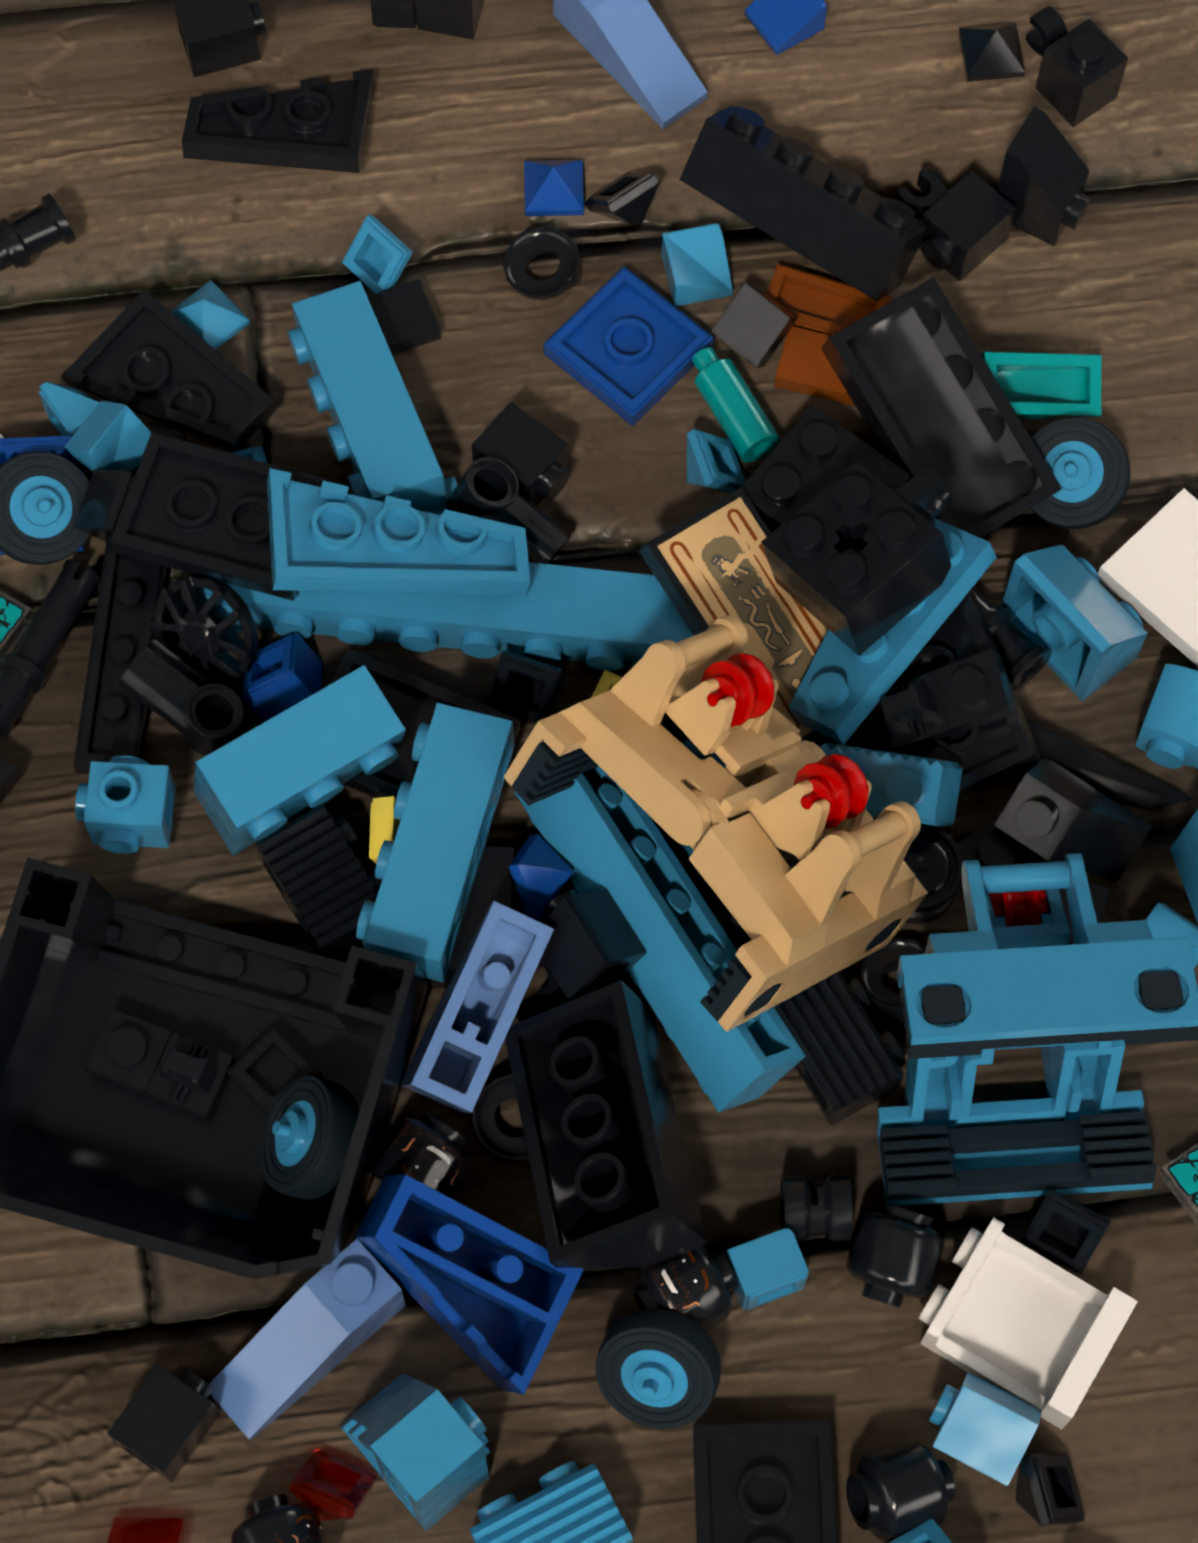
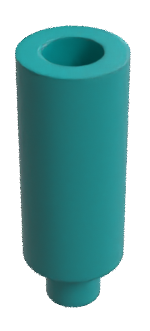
(734, 406)

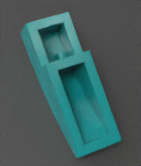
(1048, 383)

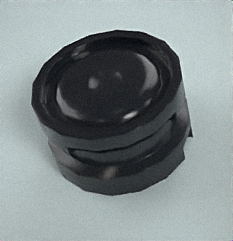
(938, 867)

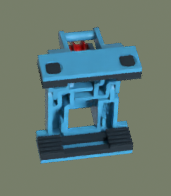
(1024, 987)

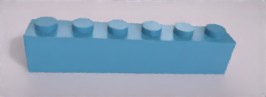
(620, 849)

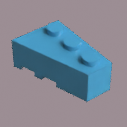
(297, 759)
(421, 1446)

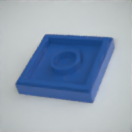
(627, 345)

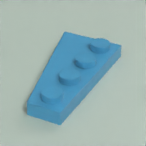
(366, 545)
(846, 687)

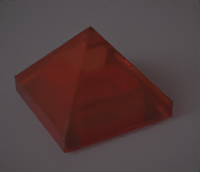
(332, 1486)

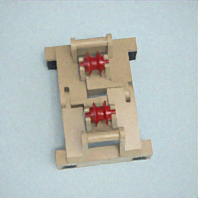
(738, 815)

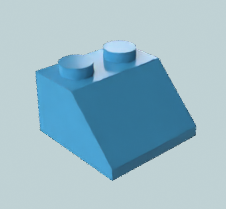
(1068, 610)

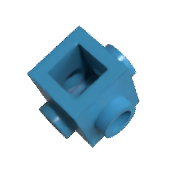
(127, 804)

